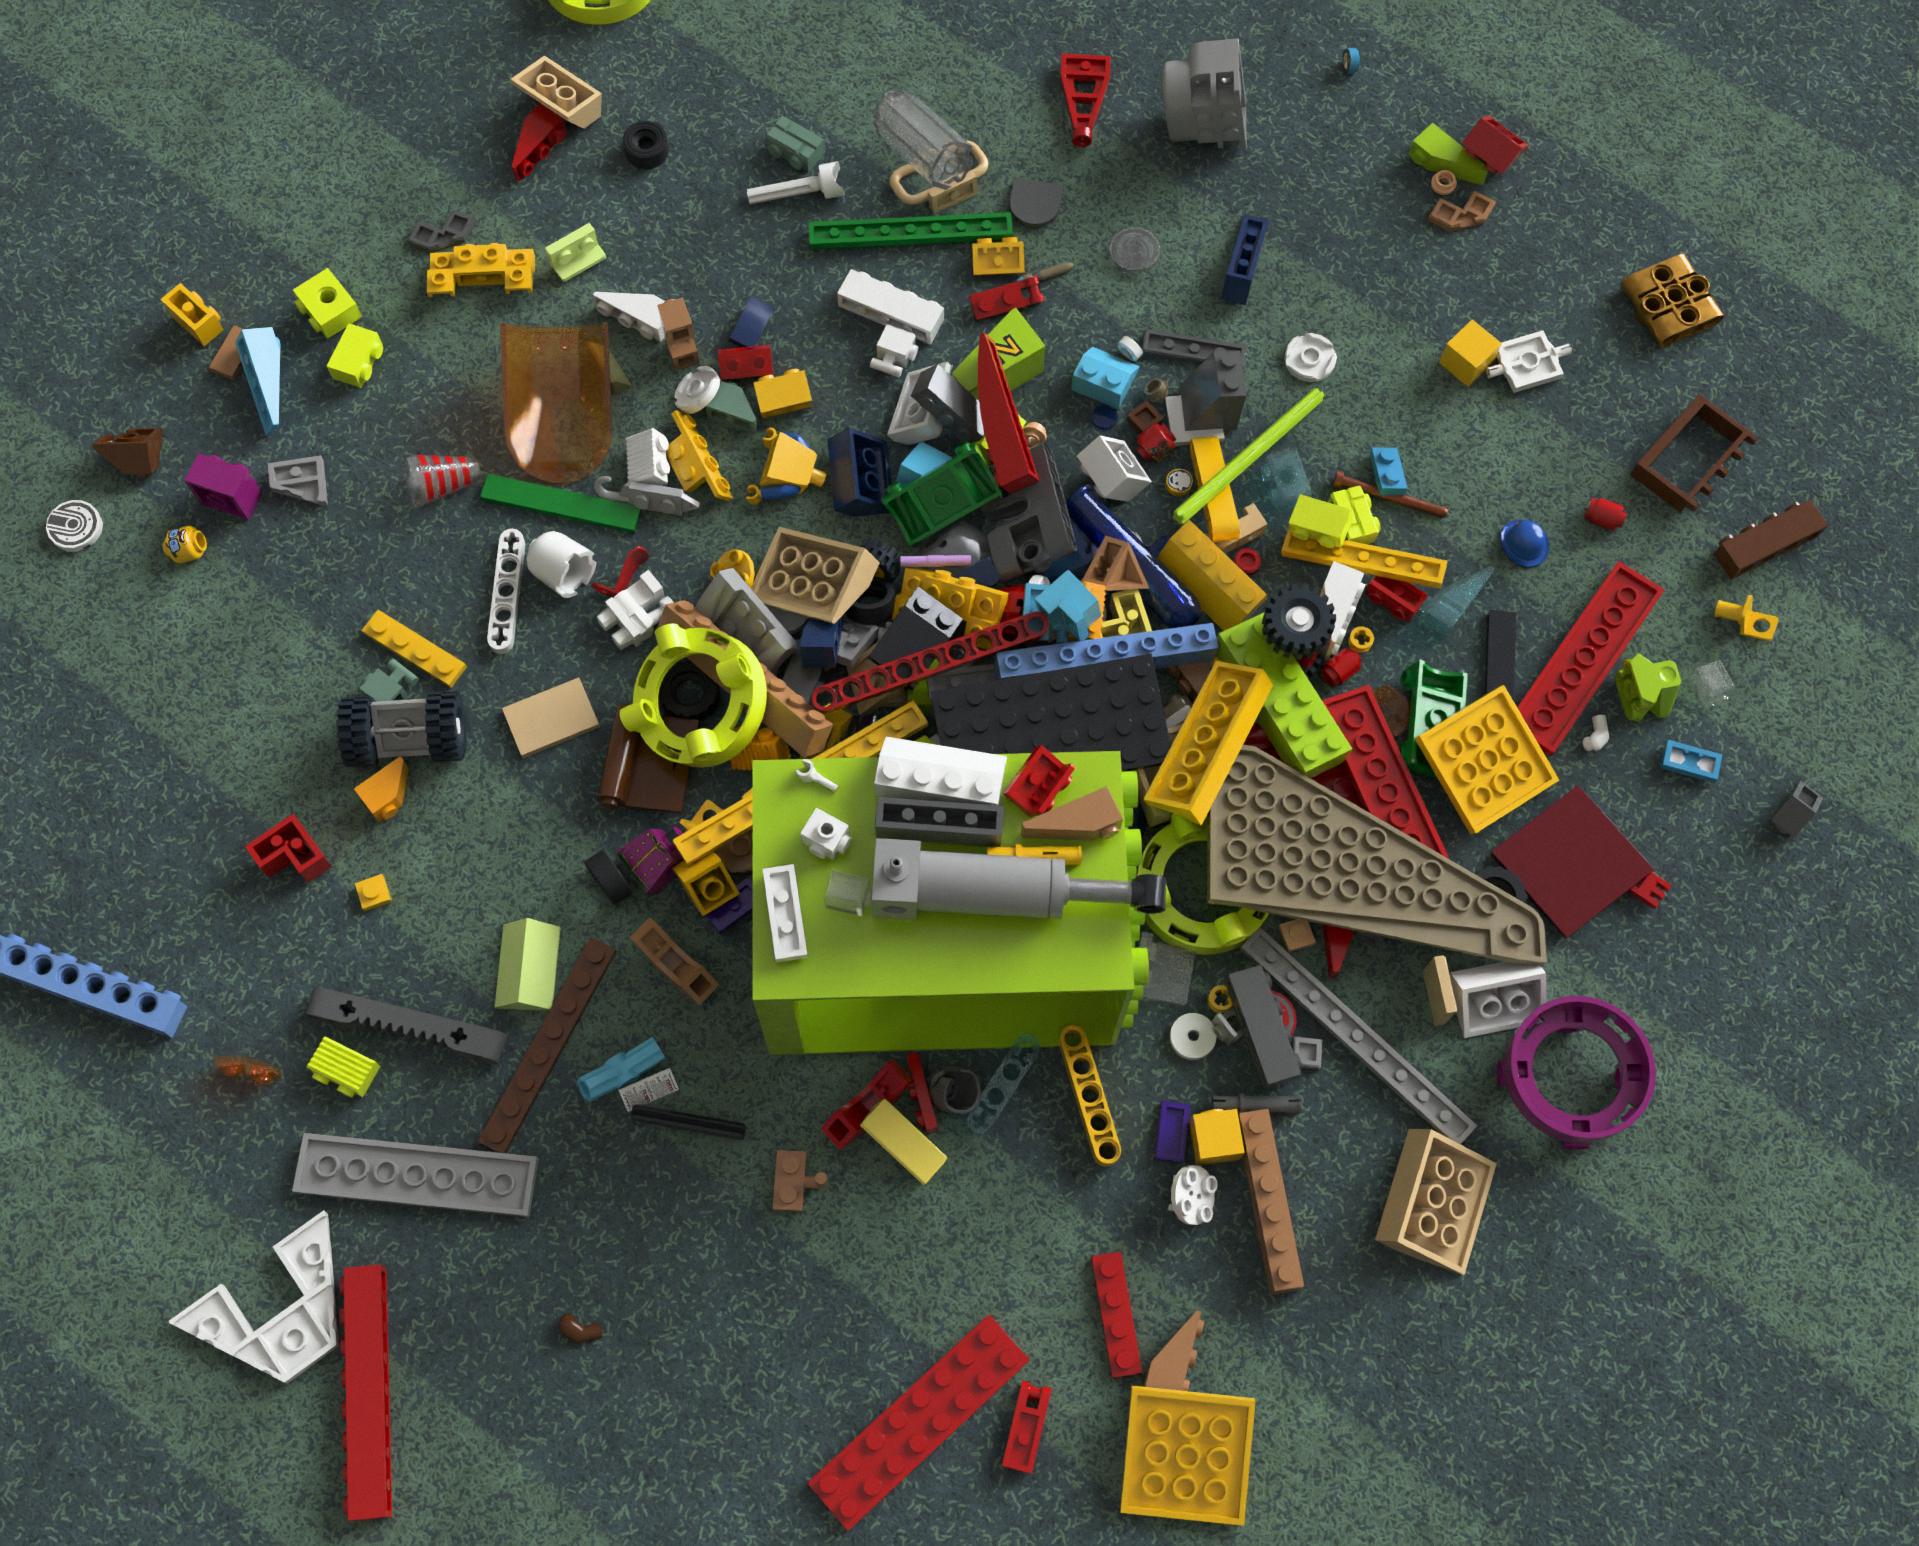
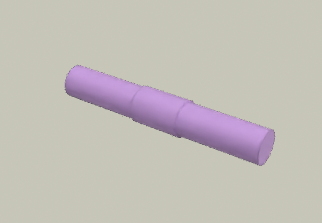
(935, 560)

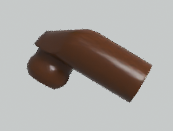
(576, 1332)

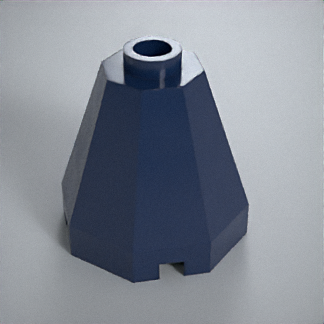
(1076, 562)

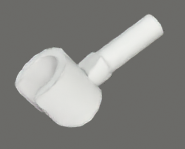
(812, 775)

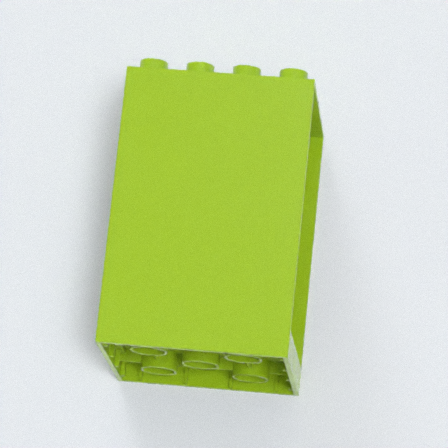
(947, 974)

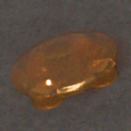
(1394, 708)

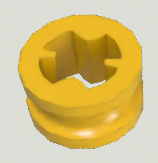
(1367, 636)
(1212, 997)

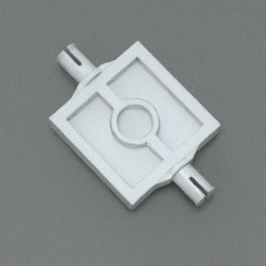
(1529, 361)

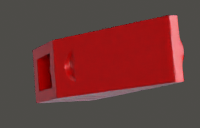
(538, 135)

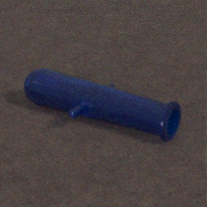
(1166, 593)

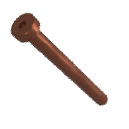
(1341, 480)

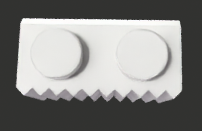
(647, 458)

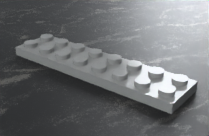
(416, 1175)

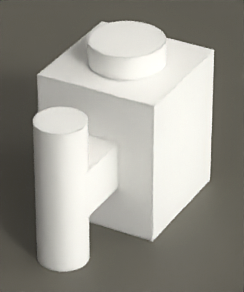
(894, 348)

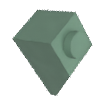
(732, 408)

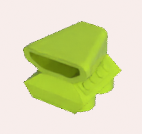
(1647, 687)

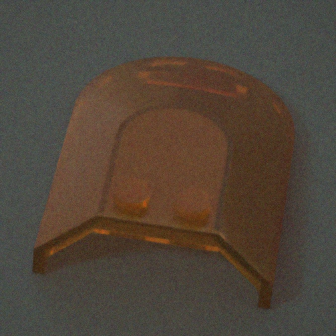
(556, 399)

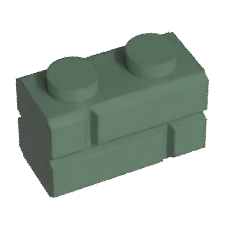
(795, 144)

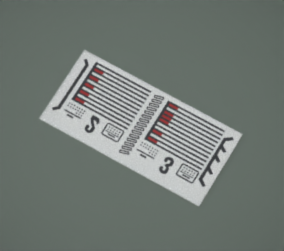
(649, 1089)

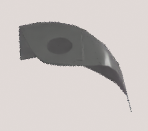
(961, 539)

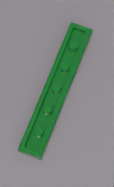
(561, 503)

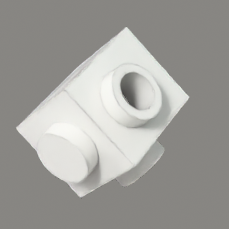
(825, 835)

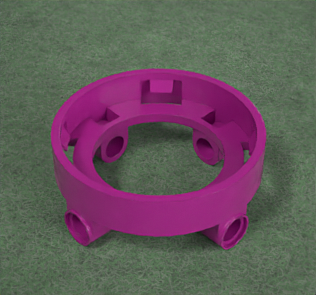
(1633, 1074)

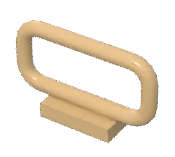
(939, 198)

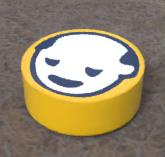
(1179, 482)

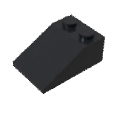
(918, 626)

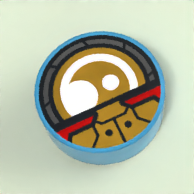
(1350, 60)

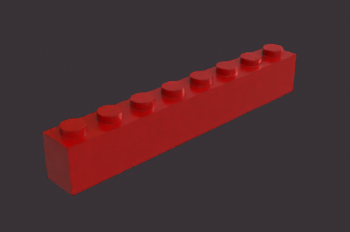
(367, 1393)

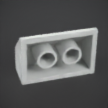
(1497, 996)

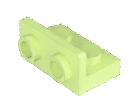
(575, 253)

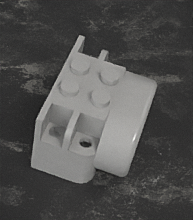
(1206, 94)

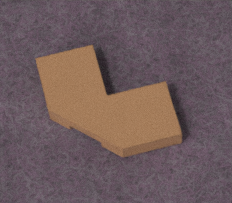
(1455, 218)

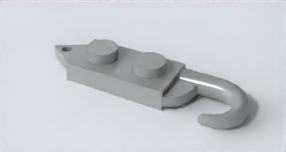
(649, 497)

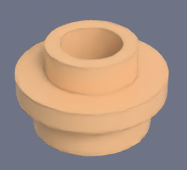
(1444, 176)
(1034, 433)

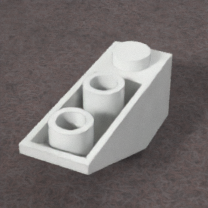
(633, 311)

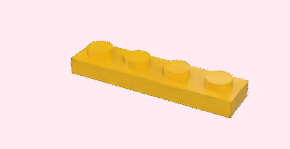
(414, 648)

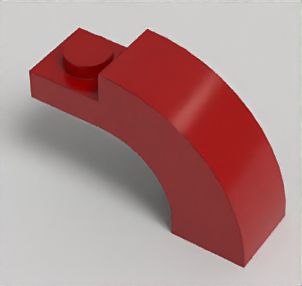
(845, 1123)

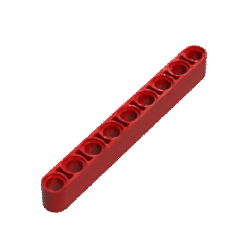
(940, 652)

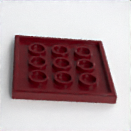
(1572, 861)

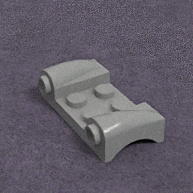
(745, 617)

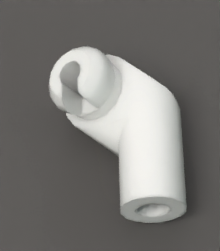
(1599, 736)

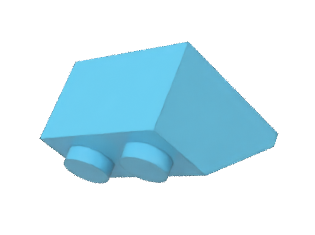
(1103, 377)

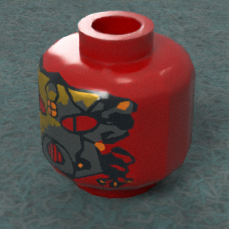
(1156, 442)

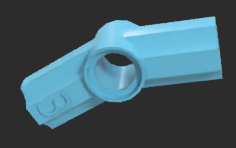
(620, 1070)

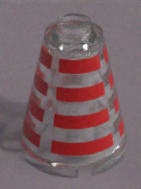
(438, 476)

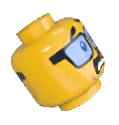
(184, 544)

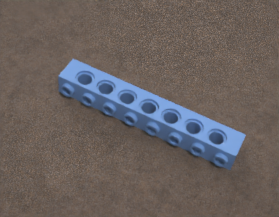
(1167, 647)
(162, 1019)

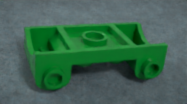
(942, 494)
(1433, 699)

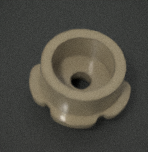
(1156, 390)

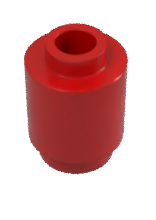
(1605, 514)
(1341, 667)

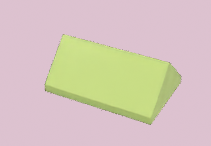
(527, 965)

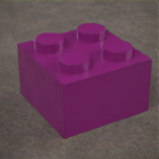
(223, 486)

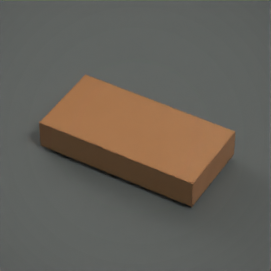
(227, 360)

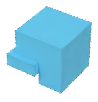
(919, 462)
(1069, 603)

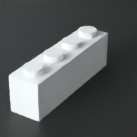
(890, 305)

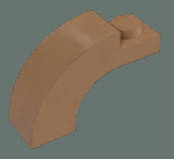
(673, 962)

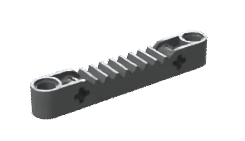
(331, 1008)

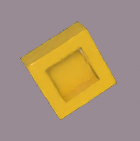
(373, 892)

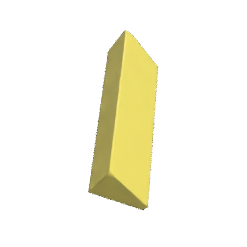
(903, 1141)

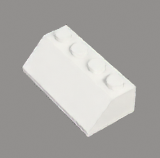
(938, 773)

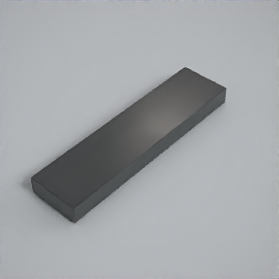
(1184, 347)

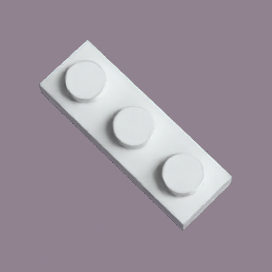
(785, 913)

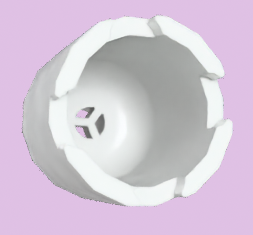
(560, 563)

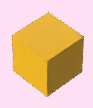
(1470, 353)
(706, 882)
(1216, 1136)

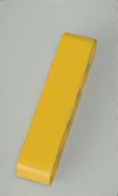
(1221, 510)
(1089, 1081)

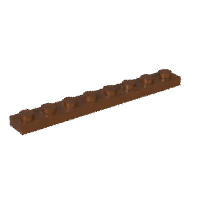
(547, 1046)

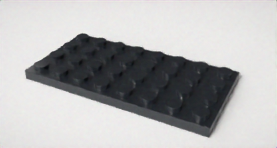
(1065, 710)

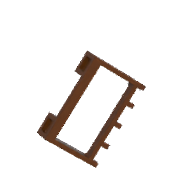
(1718, 420)

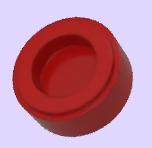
(1247, 560)

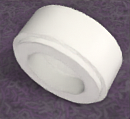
(1129, 348)

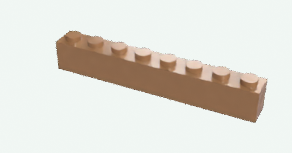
(785, 710)

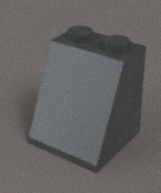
(1214, 393)

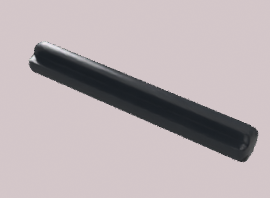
(688, 1122)

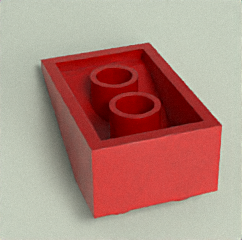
(1494, 145)

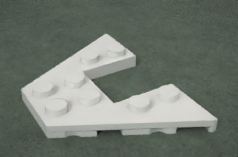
(297, 1334)

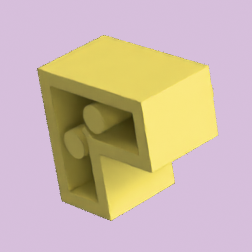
(1127, 614)

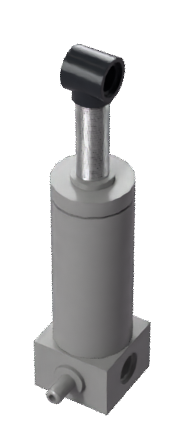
(992, 884)

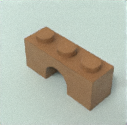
(678, 333)

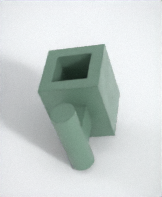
(386, 687)

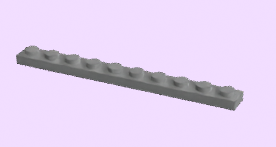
(1358, 1037)

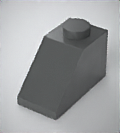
(1797, 809)

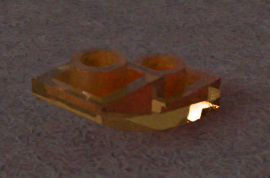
(254, 1069)

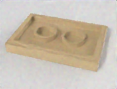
(550, 717)

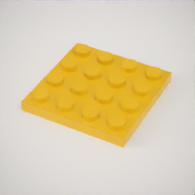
(1487, 759)
(1187, 1455)

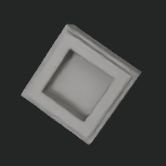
(1309, 1051)

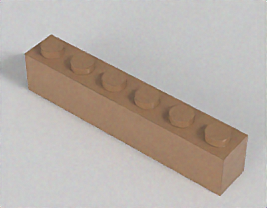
(1269, 1203)

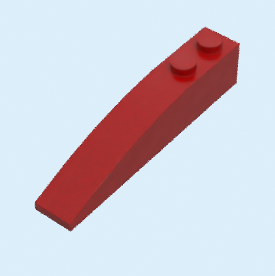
(1001, 423)

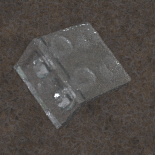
(1168, 971)

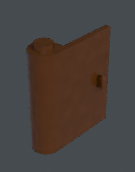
(639, 776)

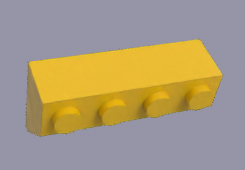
(1212, 577)

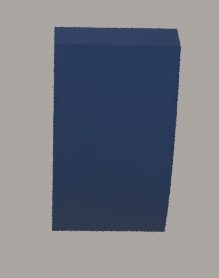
(751, 323)

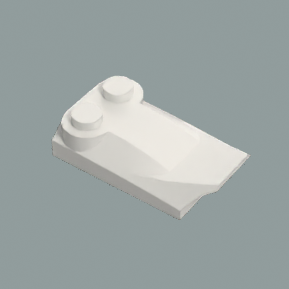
(910, 420)

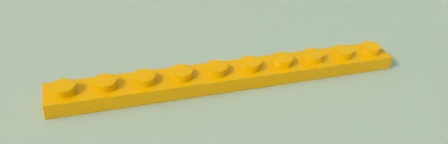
(739, 817)

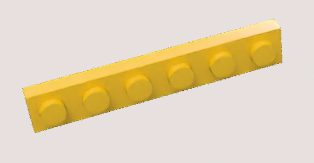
(1370, 560)

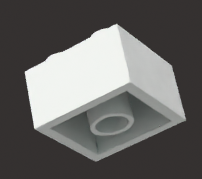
(1113, 469)

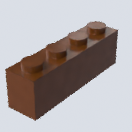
(1770, 539)

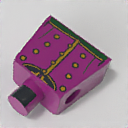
(651, 858)

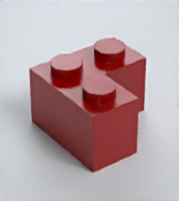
(288, 844)

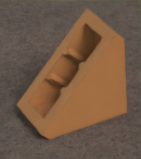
(1115, 567)

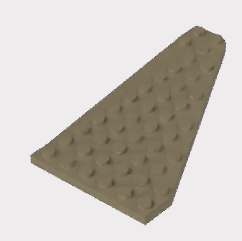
(1318, 858)

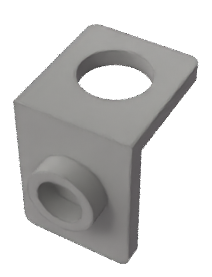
(1223, 1029)

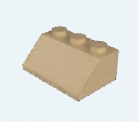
(560, 92)

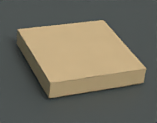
(1439, 990)

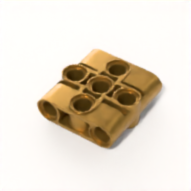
(1677, 283)

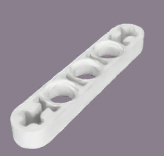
(504, 579)

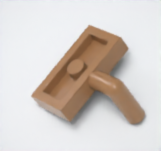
(791, 1181)

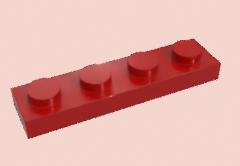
(1116, 1315)

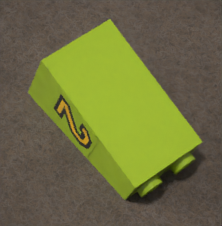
(1019, 351)

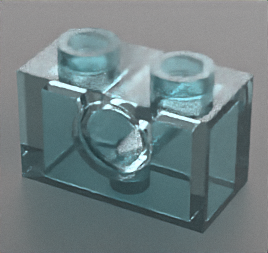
(1285, 466)

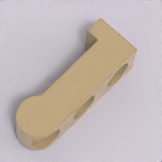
(1251, 527)

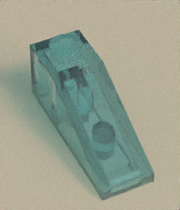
(1451, 602)

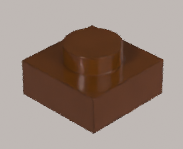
(1144, 416)

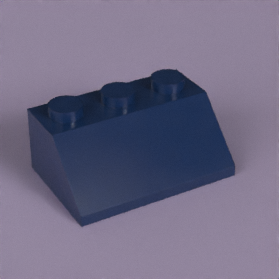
(858, 472)

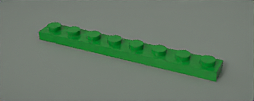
(909, 230)

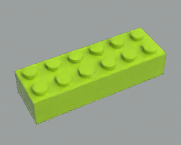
(1293, 711)

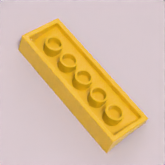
(1209, 741)

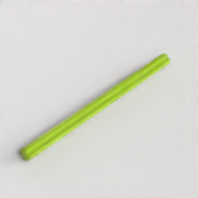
(1247, 456)

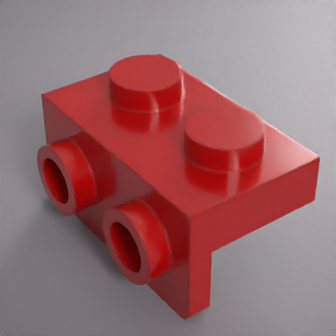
(1397, 596)
(1039, 782)

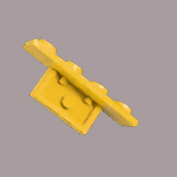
(692, 460)

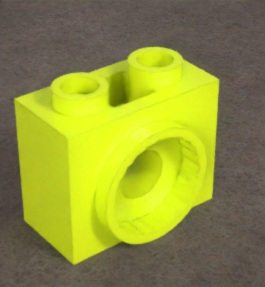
(324, 316)

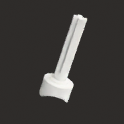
(824, 181)

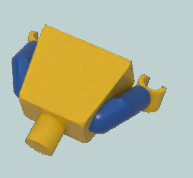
(787, 468)

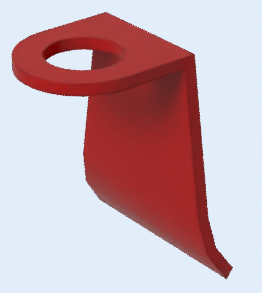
(633, 560)

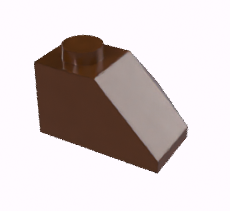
(132, 451)

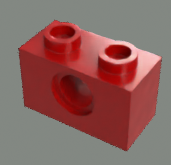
(745, 362)

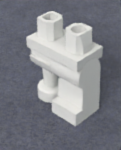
(629, 611)

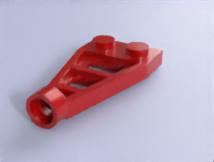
(1090, 69)

